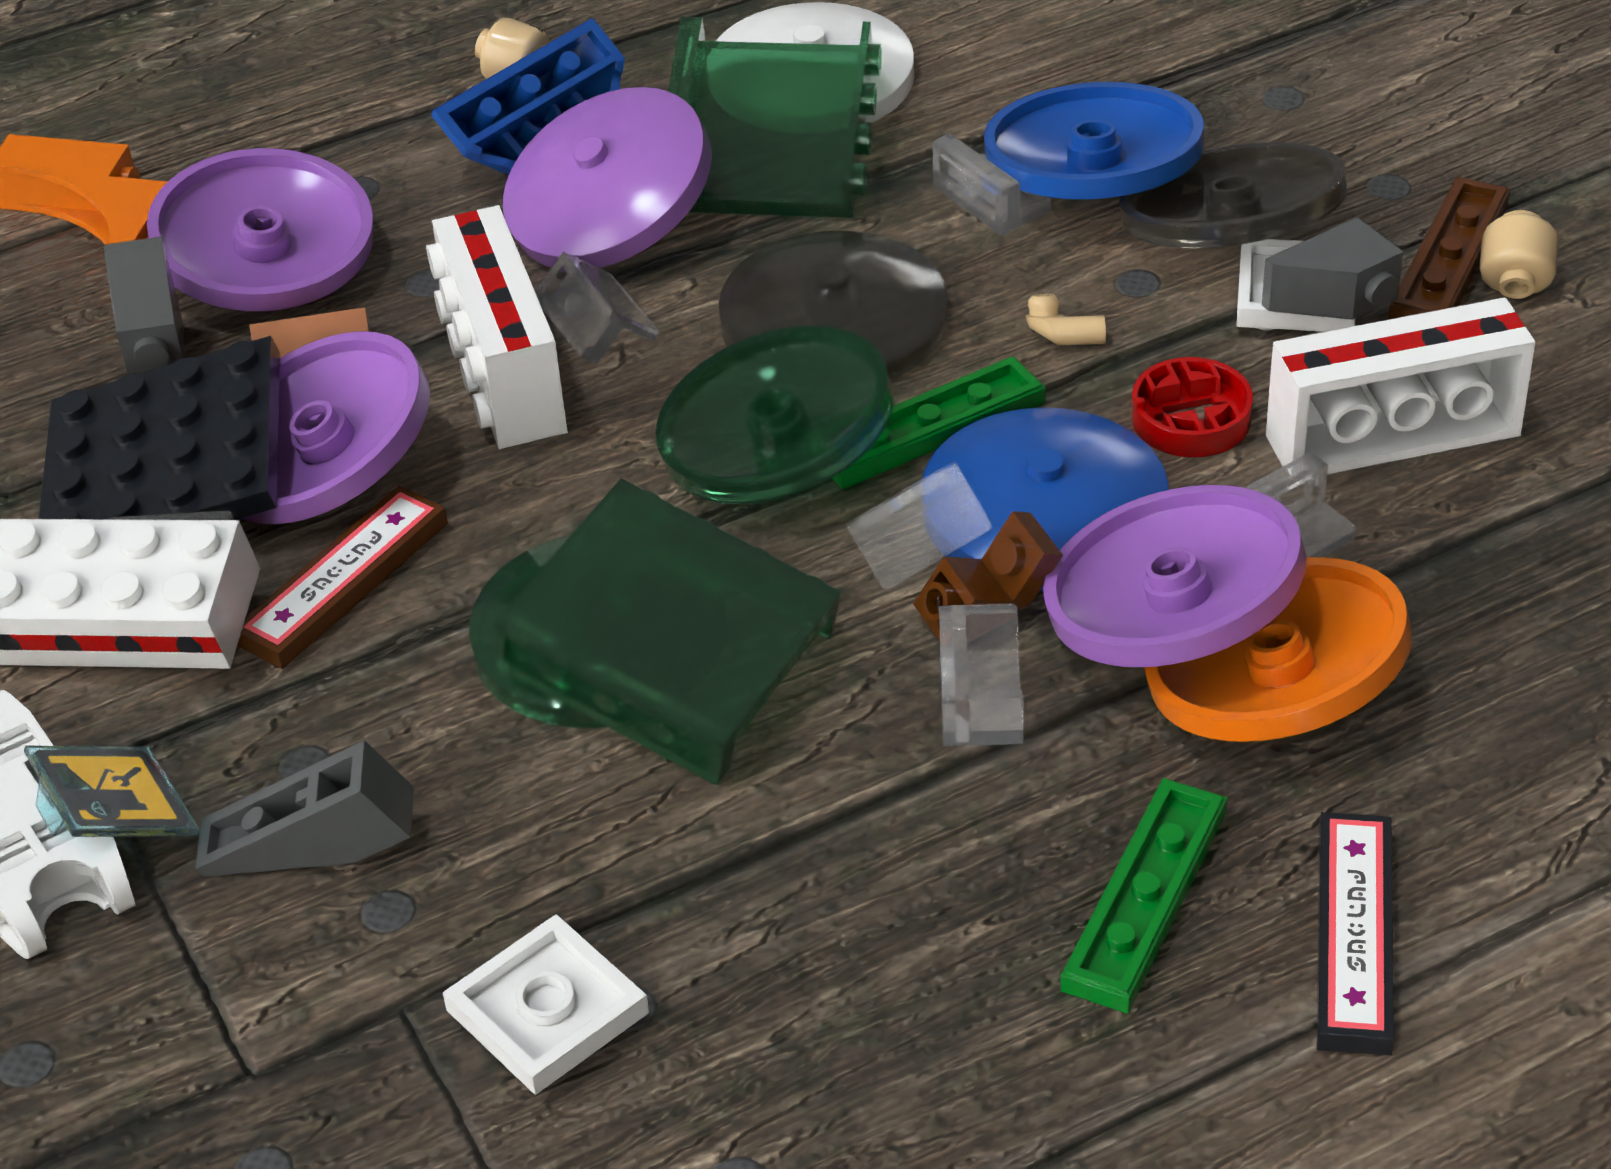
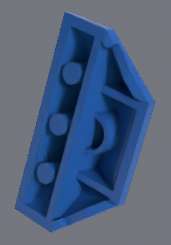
(511, 107)

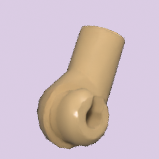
(1060, 329)

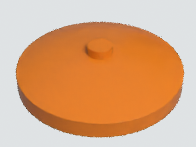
(1302, 670)

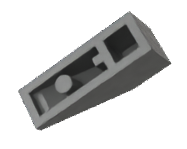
(312, 818)

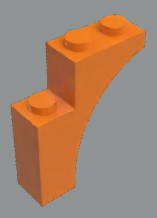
(78, 183)

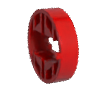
(1189, 384)

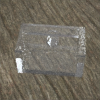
(980, 675)

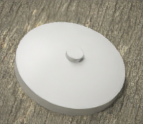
(840, 26)

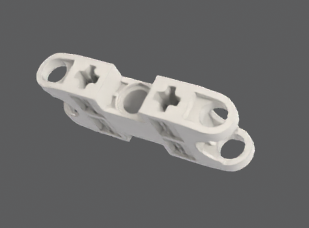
(42, 868)

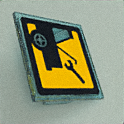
(107, 792)

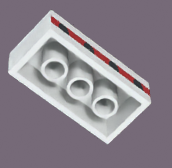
(496, 327)
(1400, 386)
(123, 592)

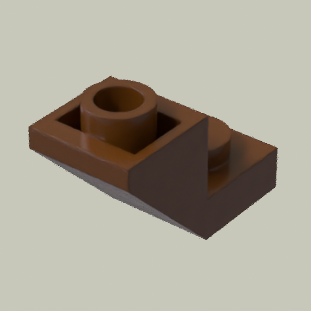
(1006, 574)

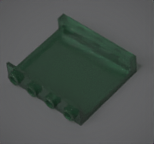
(780, 121)
(663, 627)

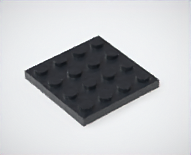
(169, 440)

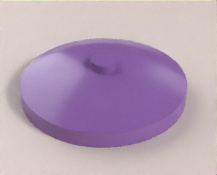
(608, 177)
(262, 229)
(343, 420)
(1175, 576)

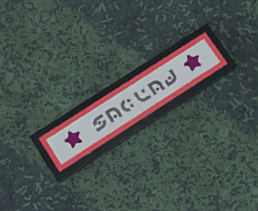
(1355, 934)

